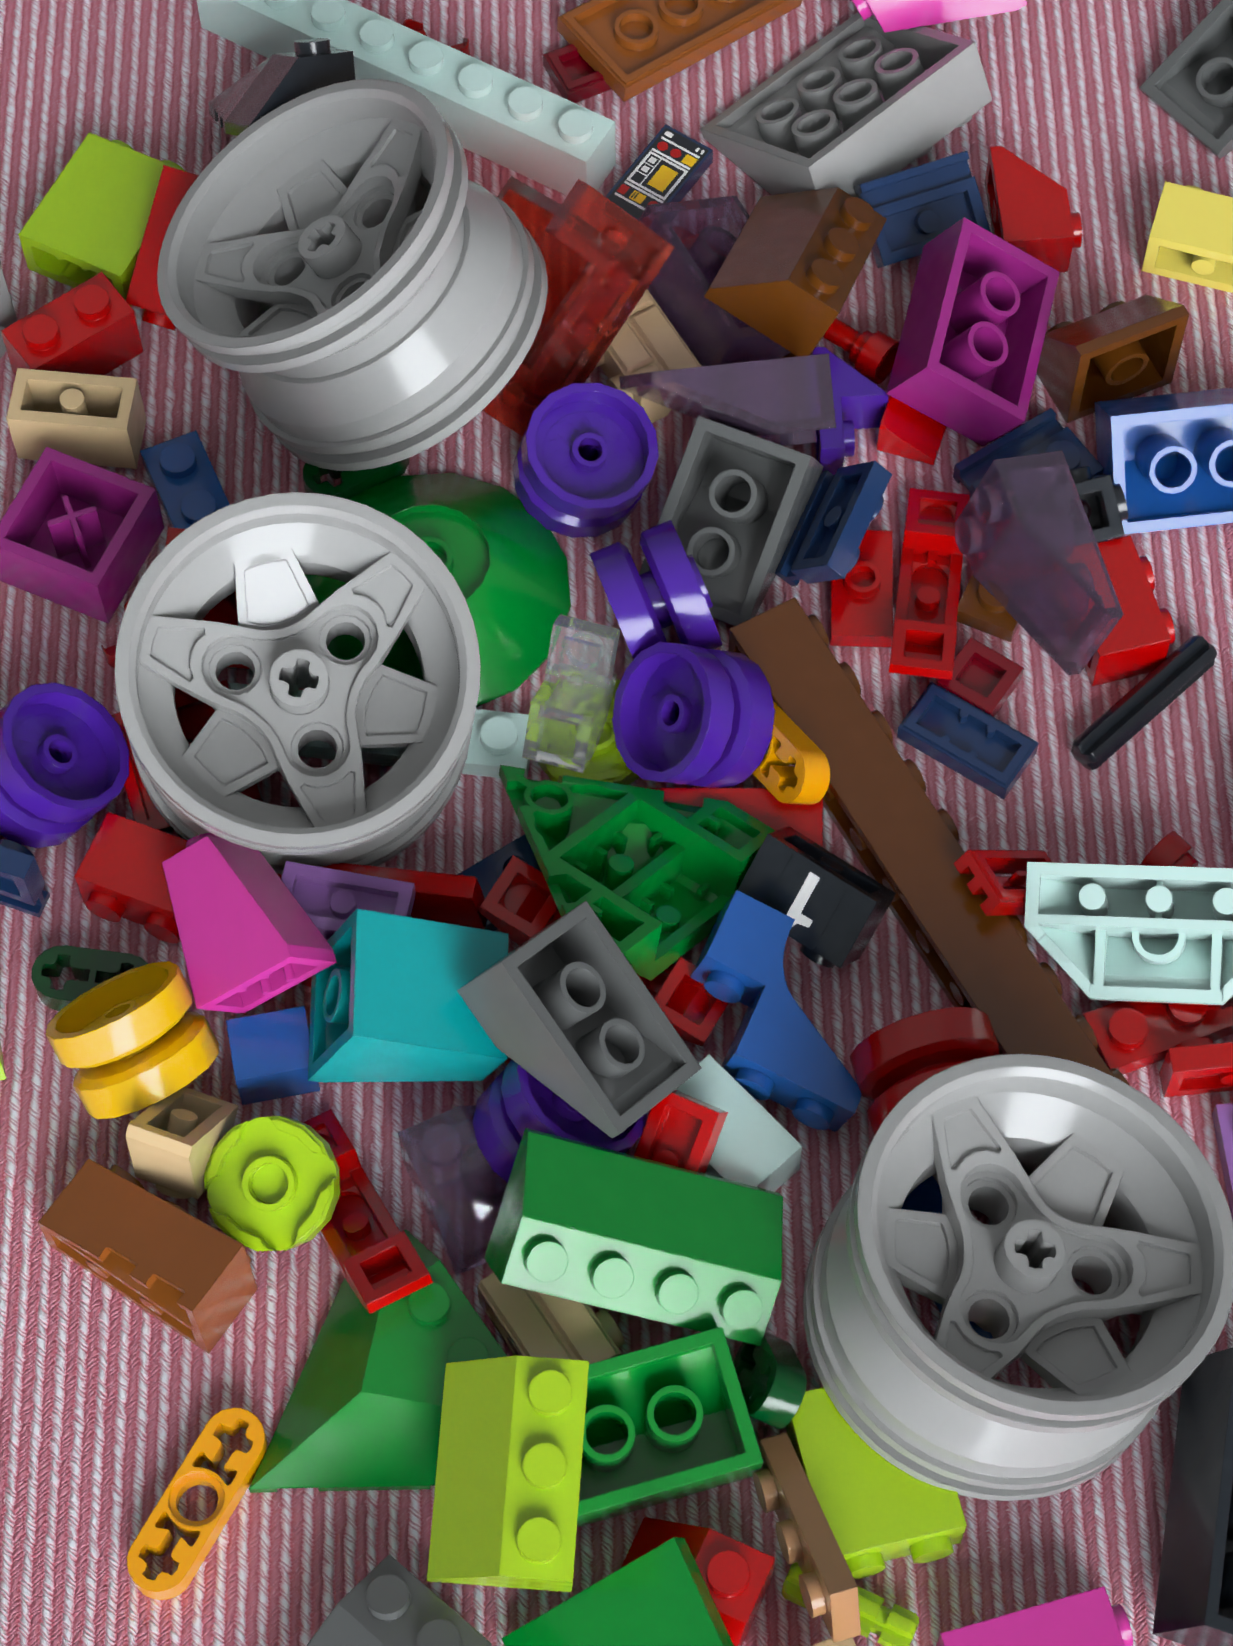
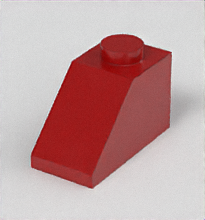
(1030, 210)

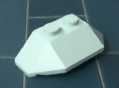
(1136, 929)

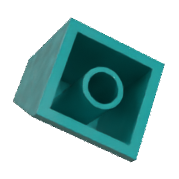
(395, 1002)

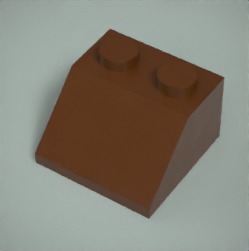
(1112, 354)

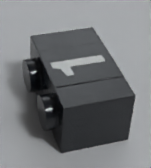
(828, 898)

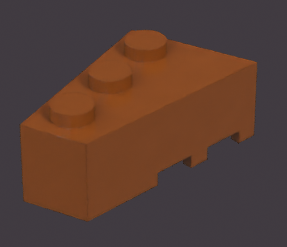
(151, 1252)

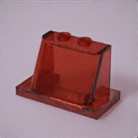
(596, 274)

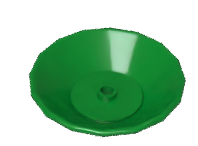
(498, 556)

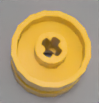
(133, 1040)

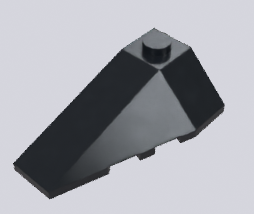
(280, 81)

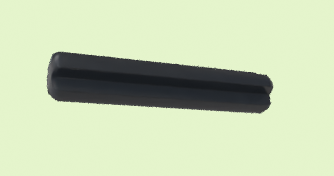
(1143, 702)

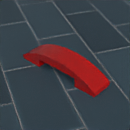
(928, 586)
(524, 906)
(361, 1232)

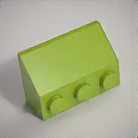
(509, 1473)

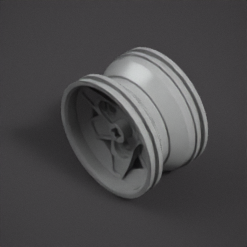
(354, 275)
(283, 637)
(1076, 1186)

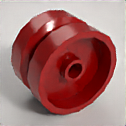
(915, 1049)

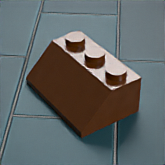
(796, 264)

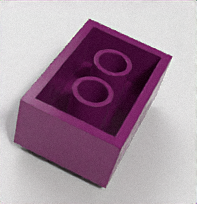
(973, 332)

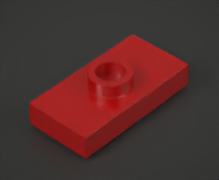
(864, 599)

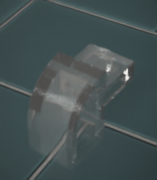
(575, 694)

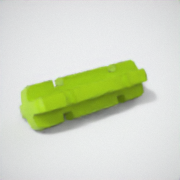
(893, 1625)

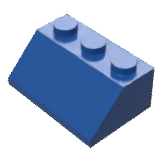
(1170, 457)

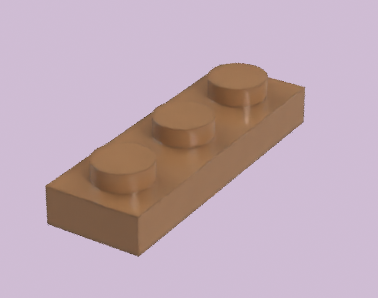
(807, 1538)

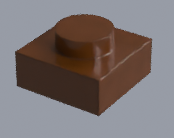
(984, 612)

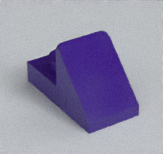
(856, 406)

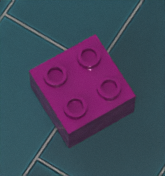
(78, 534)

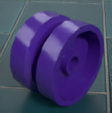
(585, 459)
(658, 598)
(693, 715)
(57, 763)
(522, 1102)

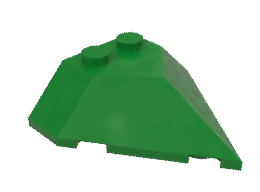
(640, 862)
(375, 1391)

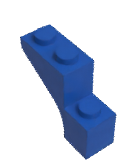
(776, 1045)

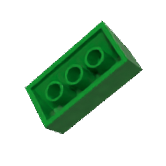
(639, 1237)
(663, 1427)

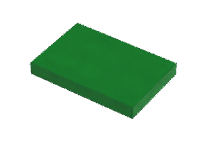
(645, 1603)

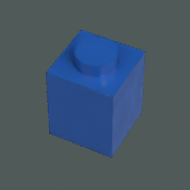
(271, 1055)

